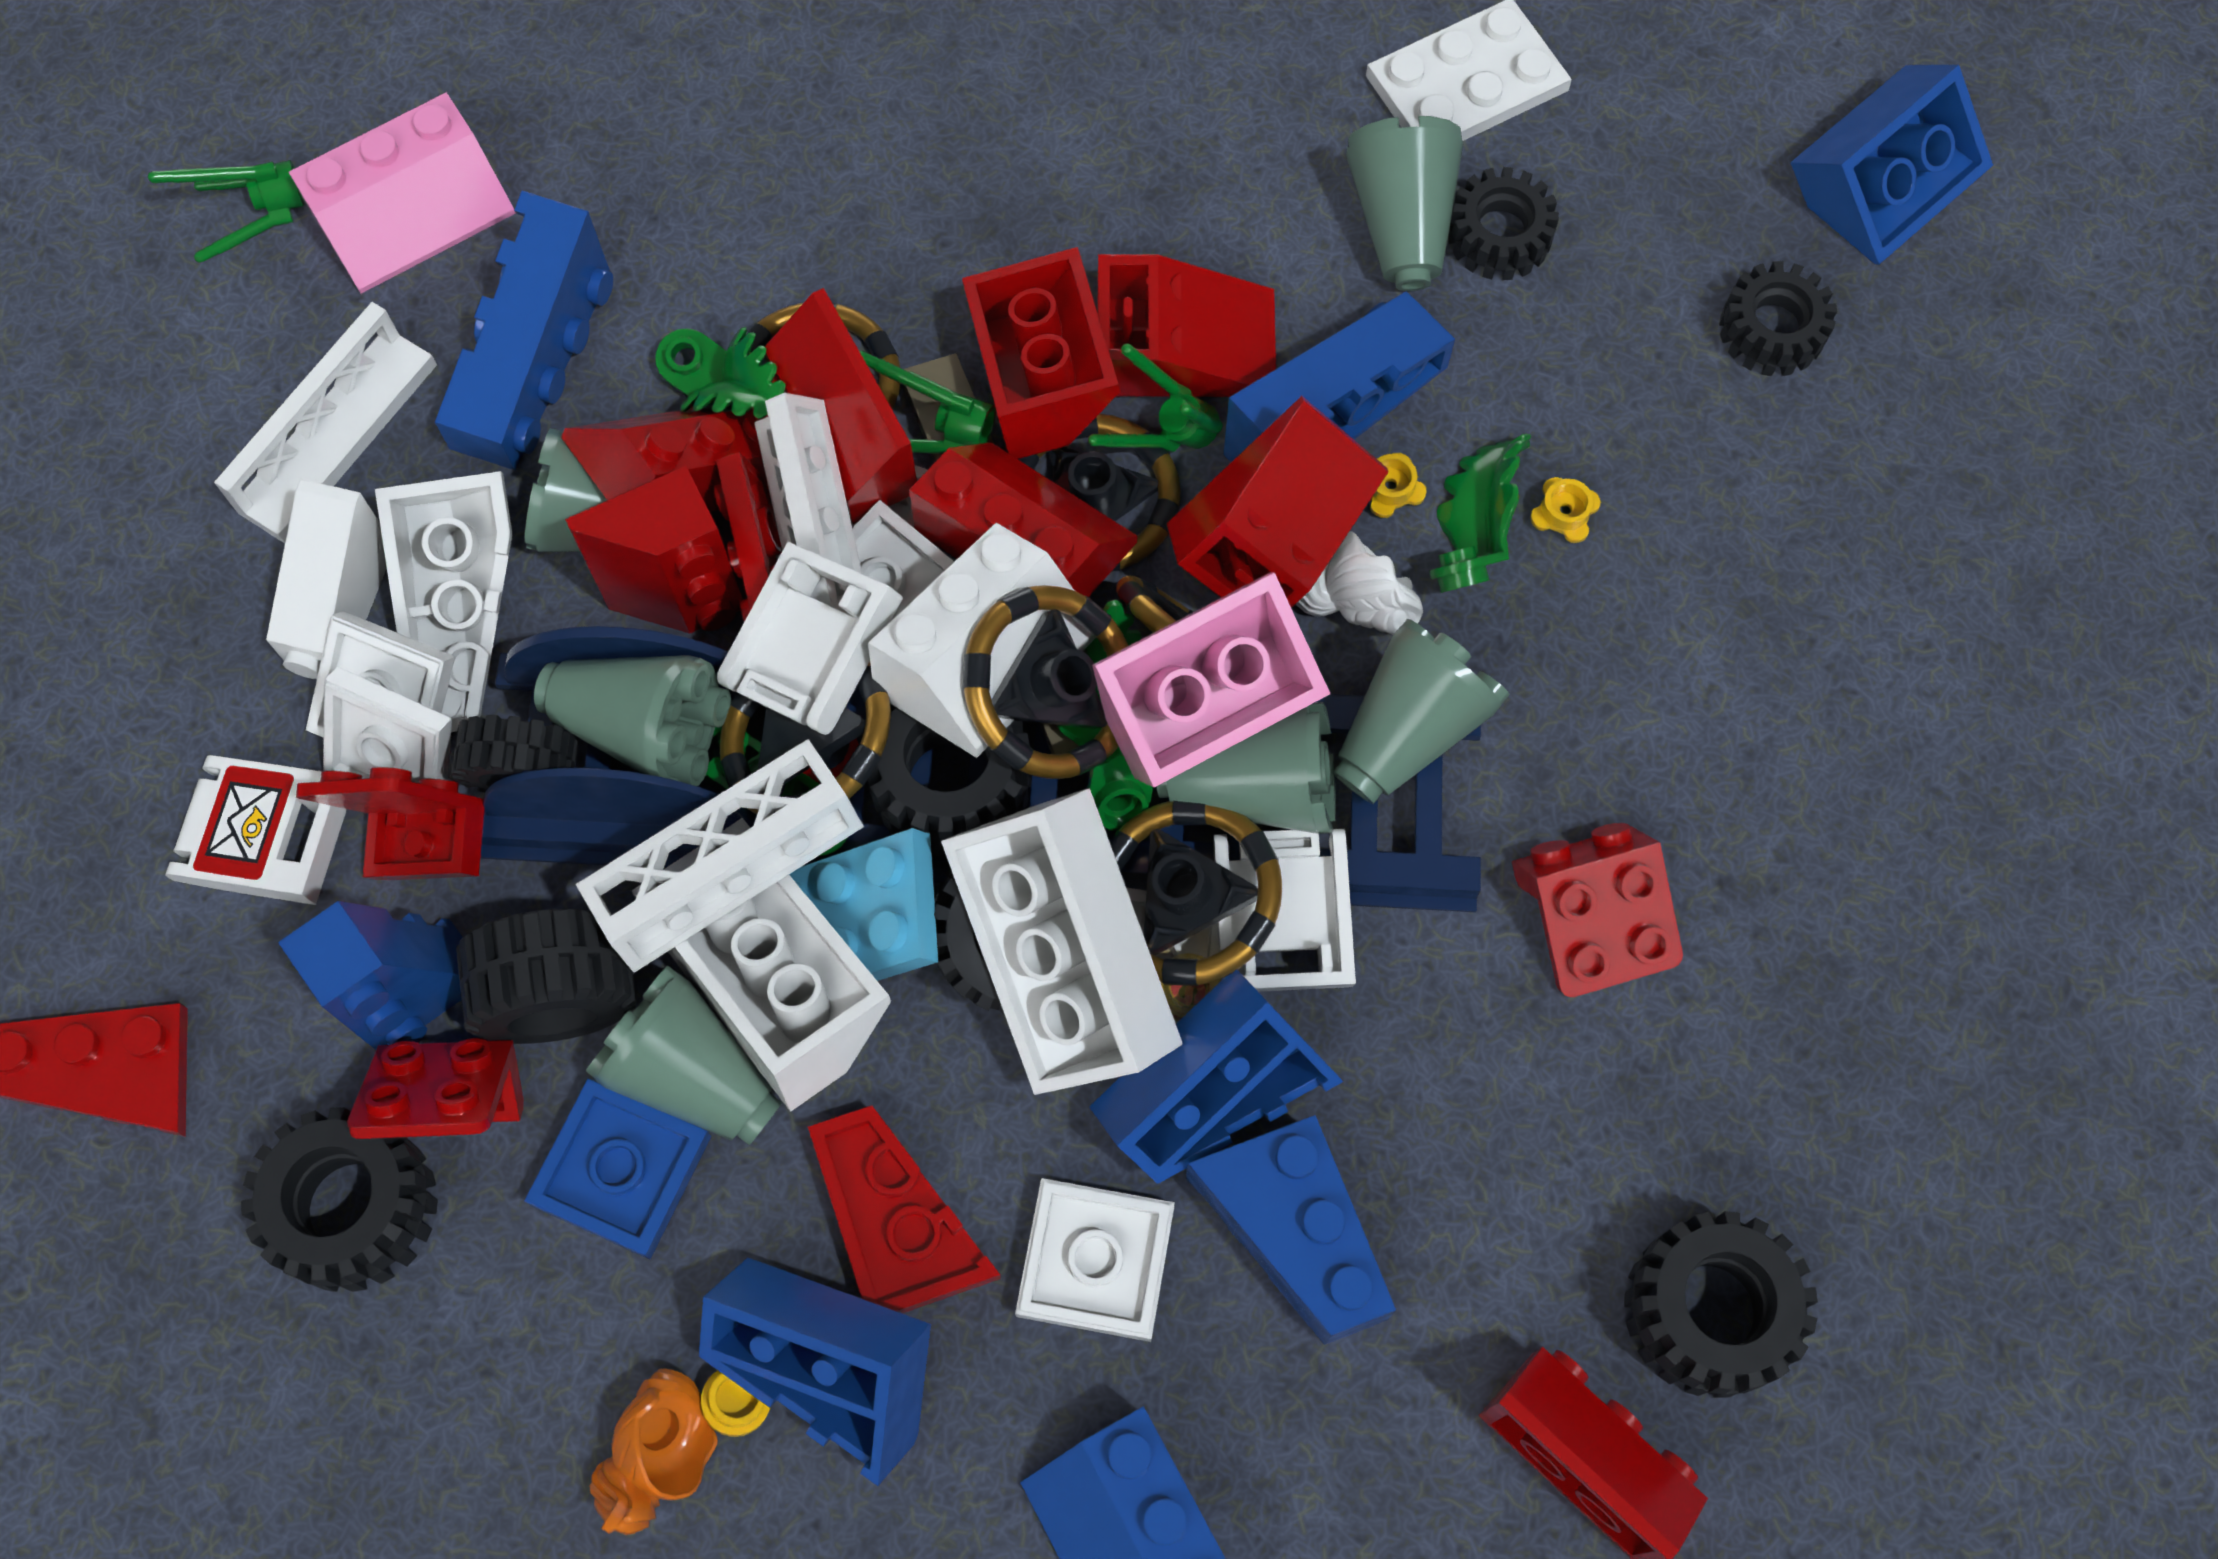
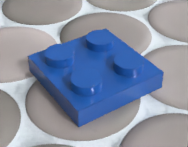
(618, 1169)

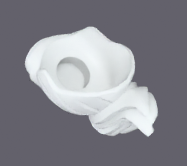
(1363, 590)

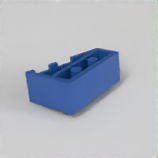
(378, 971)
(1229, 1071)
(1299, 1225)
(823, 1356)

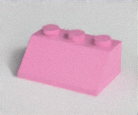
(403, 192)
(1208, 681)

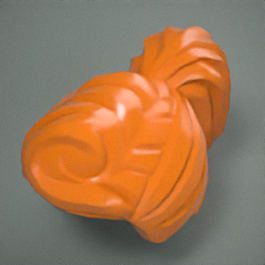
(655, 1453)

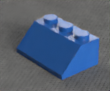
(1895, 159)
(1120, 1499)

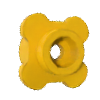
(1408, 489)
(1568, 493)

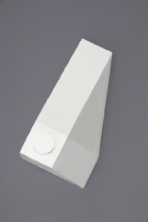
(448, 572)

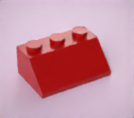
(1042, 350)
(823, 363)
(643, 448)
(986, 486)
(660, 555)
(1596, 1456)

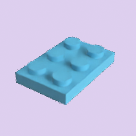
(879, 901)

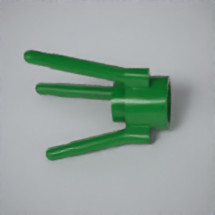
(268, 188)
(959, 417)
(1181, 417)

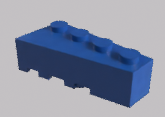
(526, 333)
(1348, 376)

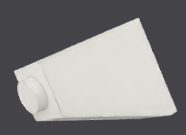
(327, 567)

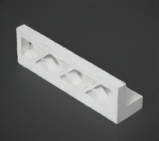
(329, 427)
(807, 485)
(726, 875)

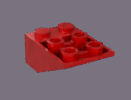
(1188, 321)
(1278, 506)

